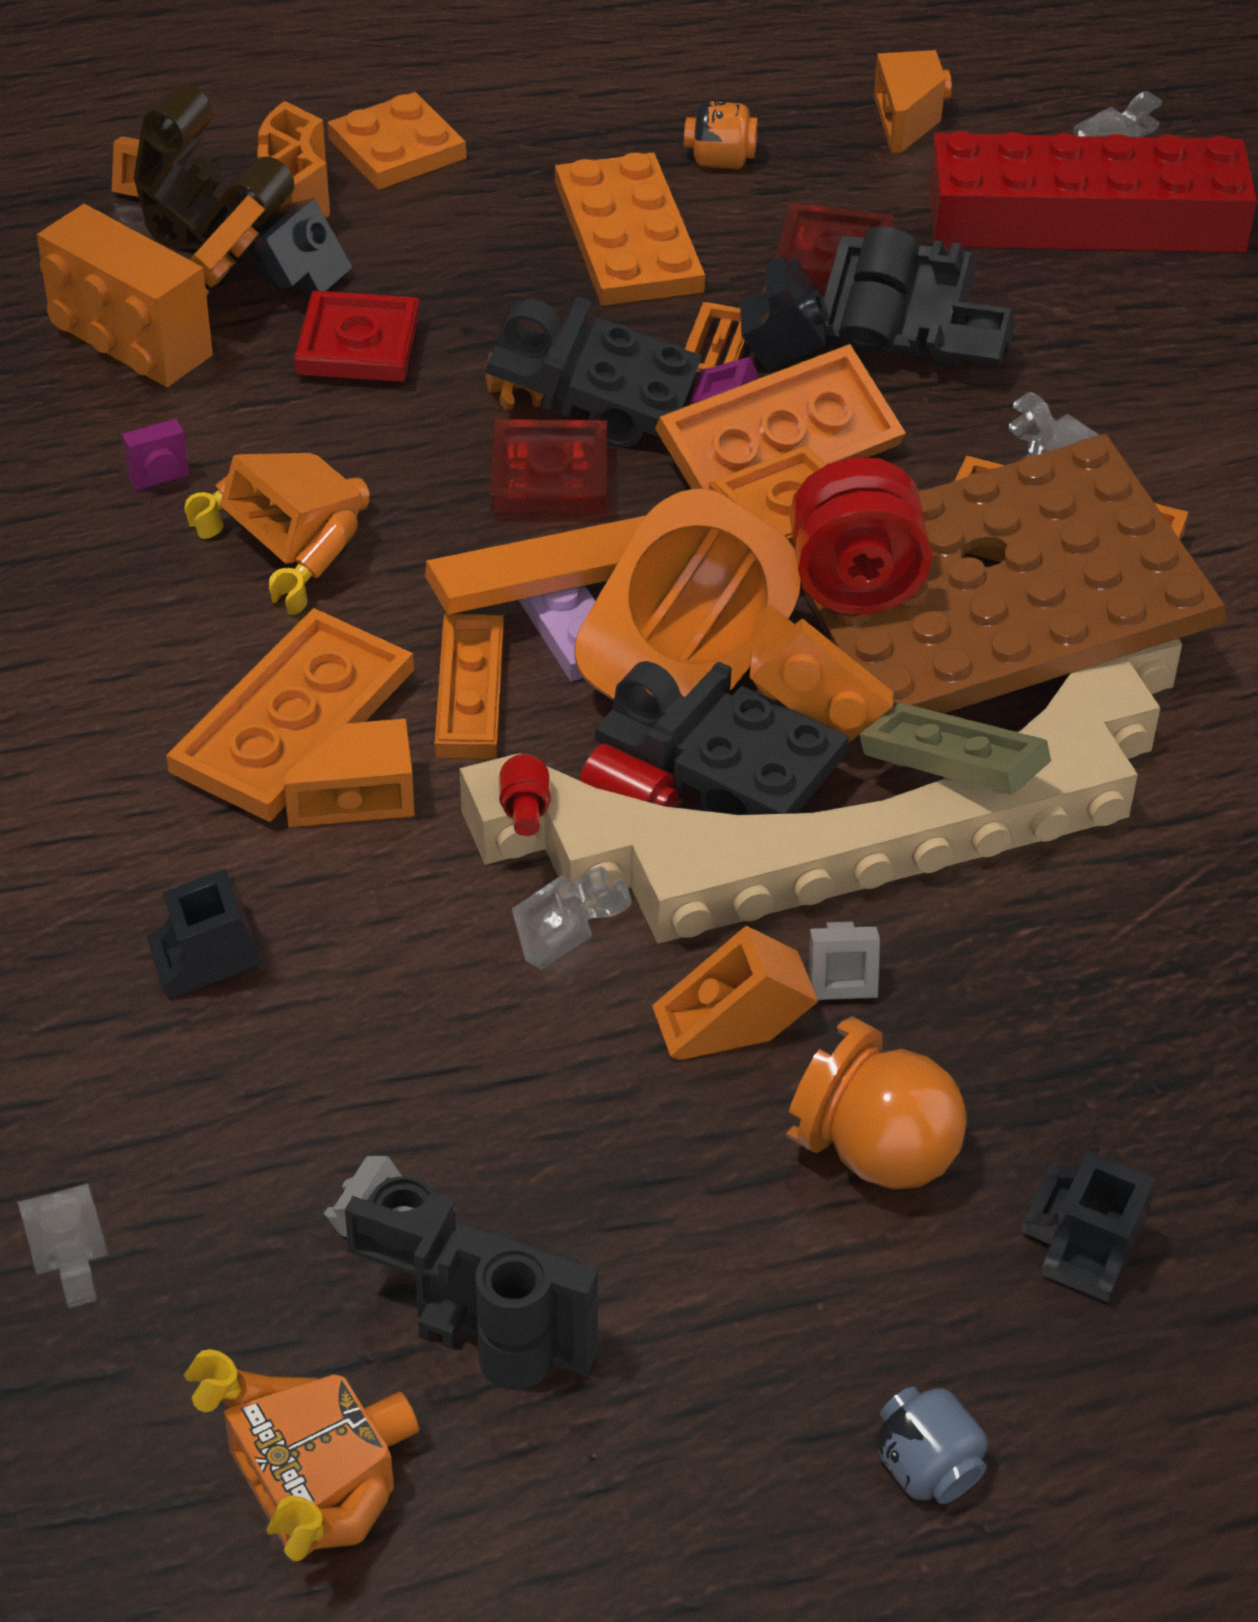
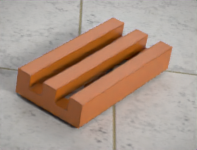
(699, 332)

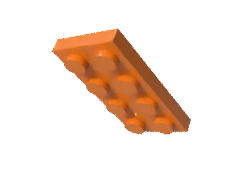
(629, 229)
(816, 404)
(285, 708)

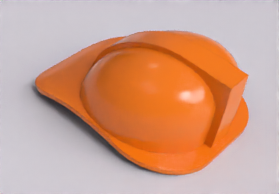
(688, 593)

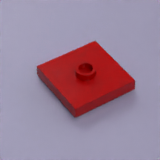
(357, 336)

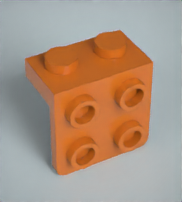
(814, 675)

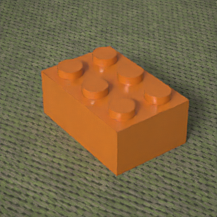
(125, 294)

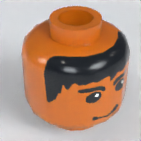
(721, 135)

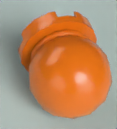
(886, 1112)

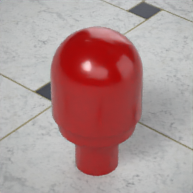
(524, 792)

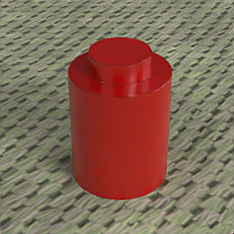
(629, 776)

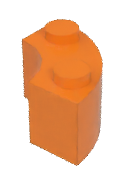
(298, 143)

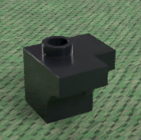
(299, 248)
(784, 316)
(203, 936)
(1091, 1222)

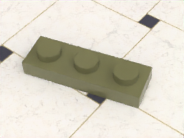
(956, 748)

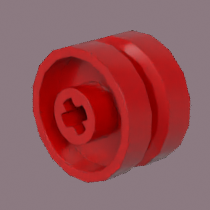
(860, 536)

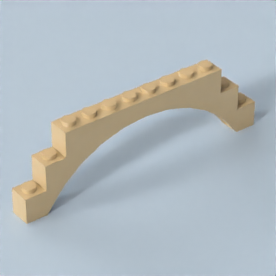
(724, 869)

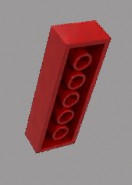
(1091, 192)

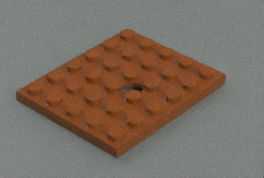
(1080, 582)

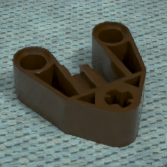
(181, 203)

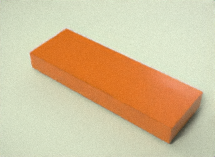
(469, 687)

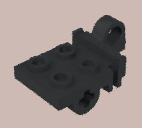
(903, 295)
(595, 368)
(734, 748)
(514, 1298)

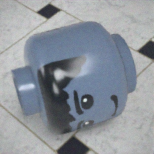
(931, 1444)

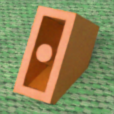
(910, 95)
(353, 776)
(735, 997)

